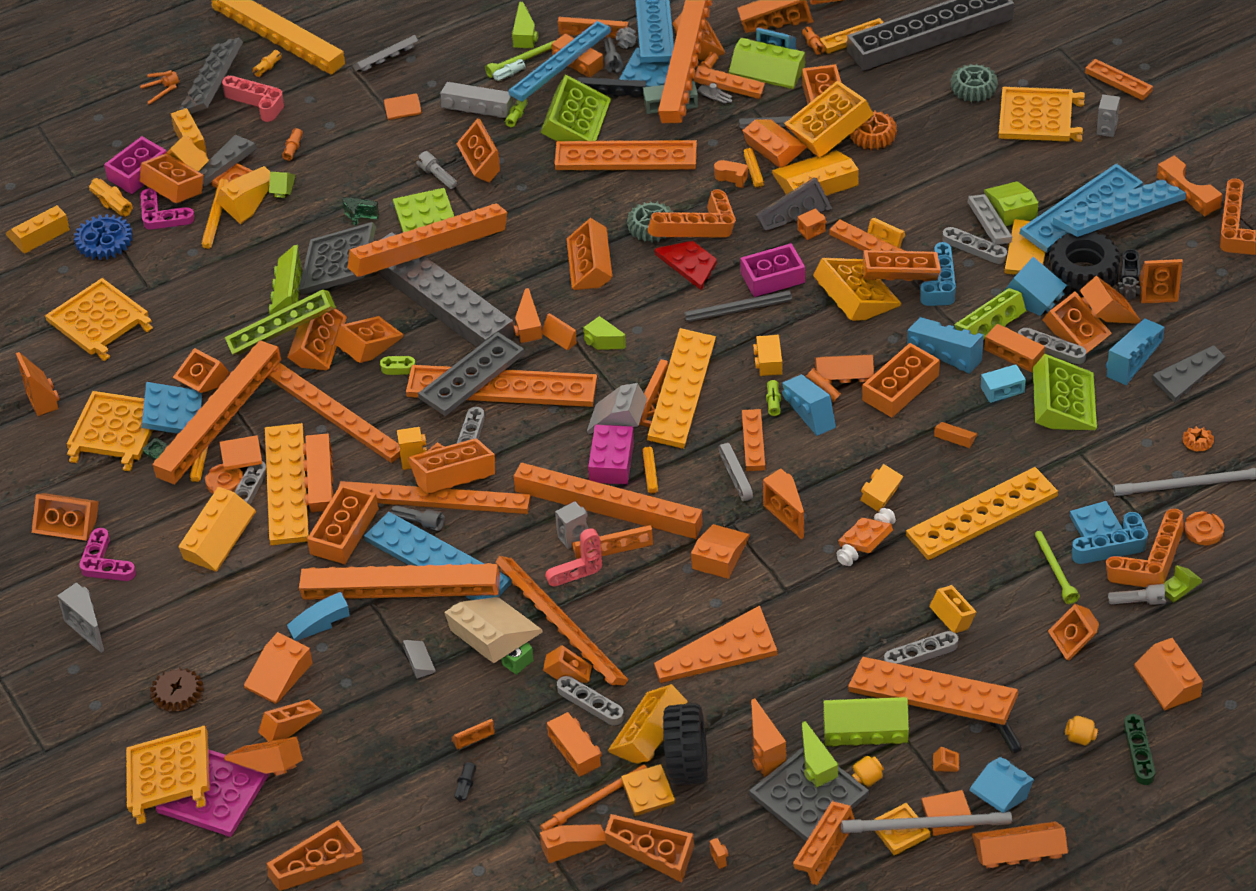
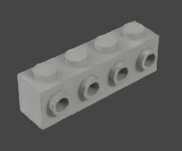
(476, 99)

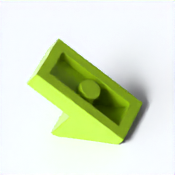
(1181, 583)

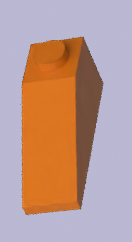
(527, 321)
(287, 720)
(570, 840)

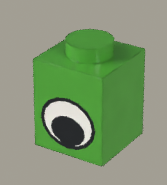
(519, 658)

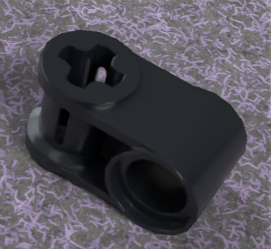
(1130, 264)

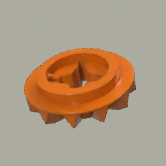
(1204, 443)

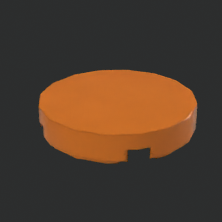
(223, 478)
(1204, 528)

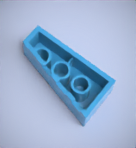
(947, 344)
(1133, 351)

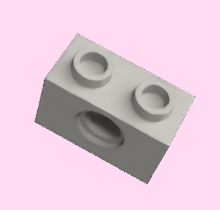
(1108, 115)
(570, 523)

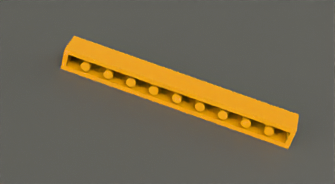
(282, 33)

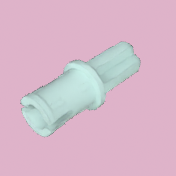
(509, 70)

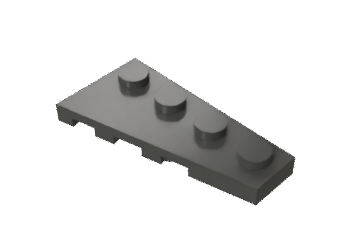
(229, 155)
(797, 202)
(1183, 375)

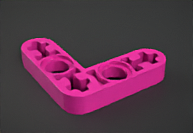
(185, 215)
(90, 563)

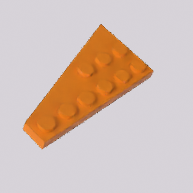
(729, 645)

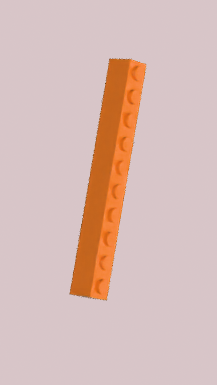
(684, 60)
(426, 240)
(216, 412)
(608, 500)
(400, 581)

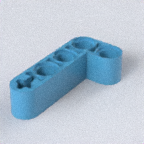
(943, 289)
(1122, 542)

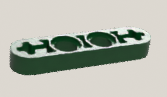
(1139, 749)

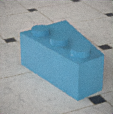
(810, 403)

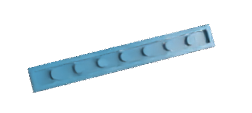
(559, 61)

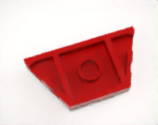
(689, 261)

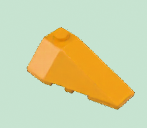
(244, 194)

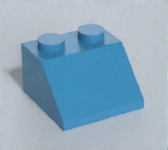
(776, 38)
(1002, 785)

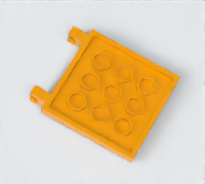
(1039, 114)
(98, 317)
(110, 427)
(167, 771)

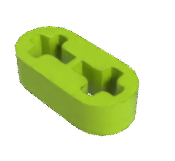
(397, 365)

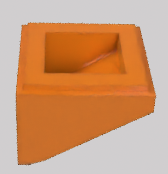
(945, 760)

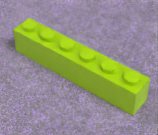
(280, 322)

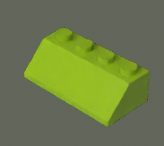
(767, 63)
(287, 280)
(866, 721)

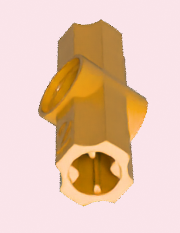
(110, 197)

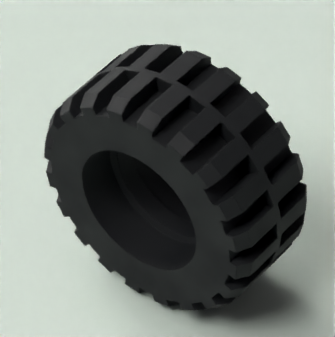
(1085, 248)
(685, 744)

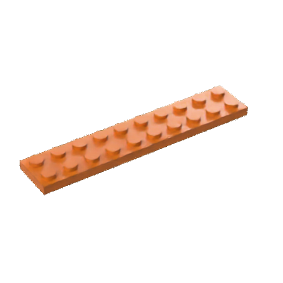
(518, 386)

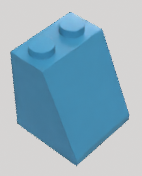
(1038, 287)

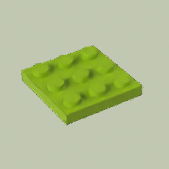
(422, 209)

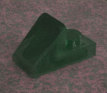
(360, 208)

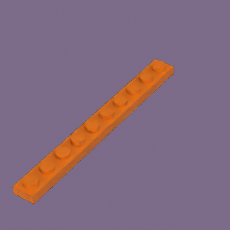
(335, 412)
(447, 498)
(565, 625)

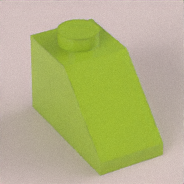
(281, 183)
(603, 335)

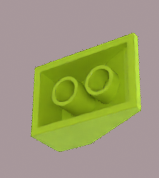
(1013, 202)

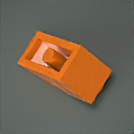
(564, 662)

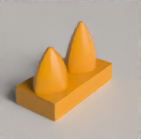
(886, 232)

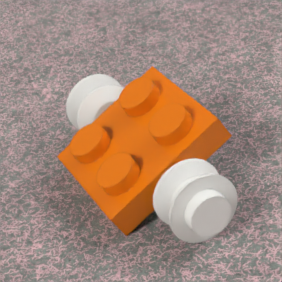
(865, 536)

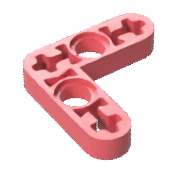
(556, 576)

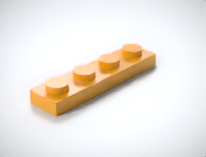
(839, 40)

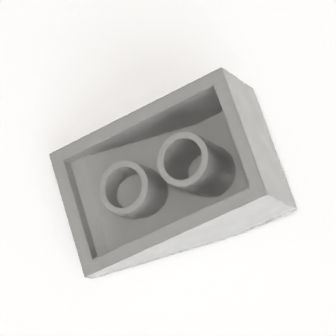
(619, 408)
(80, 615)

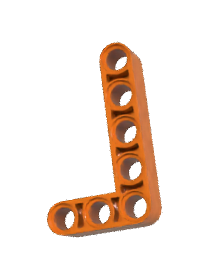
(716, 223)
(1232, 237)
(1156, 568)

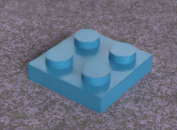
(1094, 519)

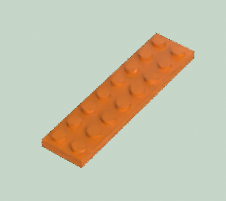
(625, 155)
(934, 690)

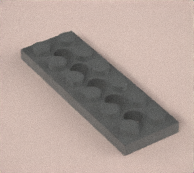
(211, 75)
(471, 364)

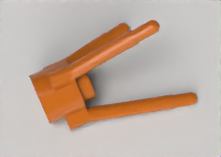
(170, 79)

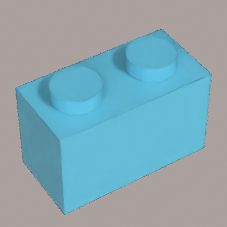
(1003, 383)

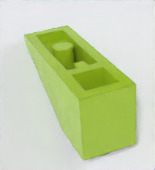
(524, 29)
(819, 763)

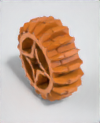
(875, 132)

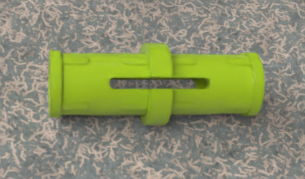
(515, 113)
(774, 406)

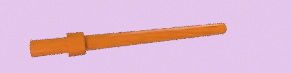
(561, 817)

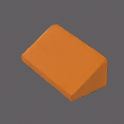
(402, 106)
(559, 332)
(954, 434)
(473, 734)

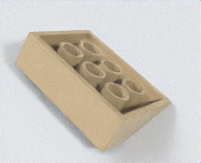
(491, 626)

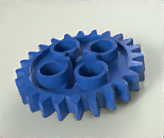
(103, 237)

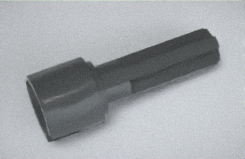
(612, 59)
(429, 519)

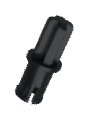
(465, 781)

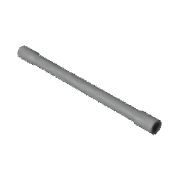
(1130, 488)
(858, 826)

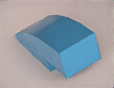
(319, 617)

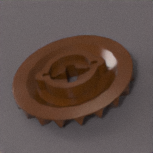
(189, 693)

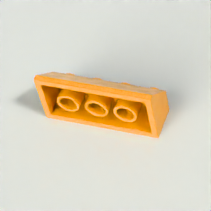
(216, 529)
(645, 726)

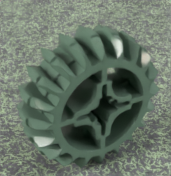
(974, 83)
(640, 217)

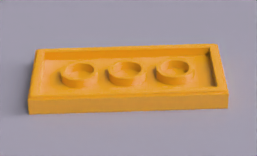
(1021, 250)

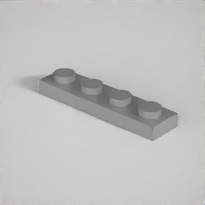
(379, 57)
(989, 219)

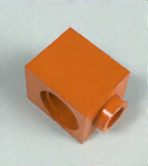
(811, 224)

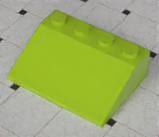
(575, 112)
(1063, 395)

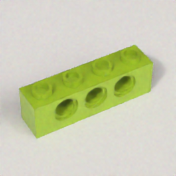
(999, 310)

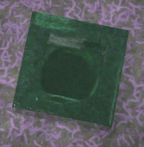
(154, 448)

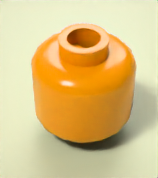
(1081, 730)
(867, 771)

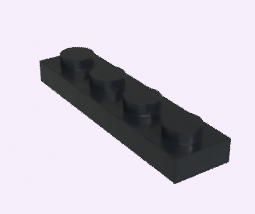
(615, 86)

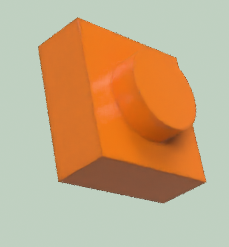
(718, 853)

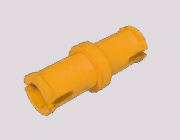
(266, 63)

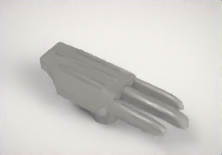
(714, 93)

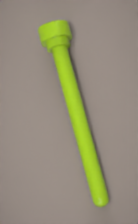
(491, 68)
(1069, 593)

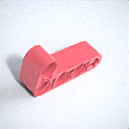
(263, 96)

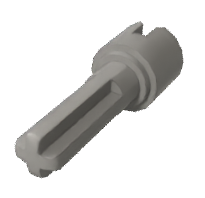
(430, 165)
(1152, 594)

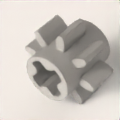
(626, 37)

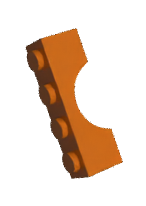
(1201, 197)

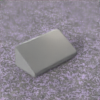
(418, 658)

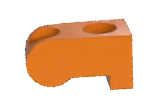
(731, 172)

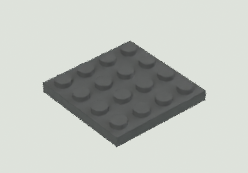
(328, 258)
(798, 801)

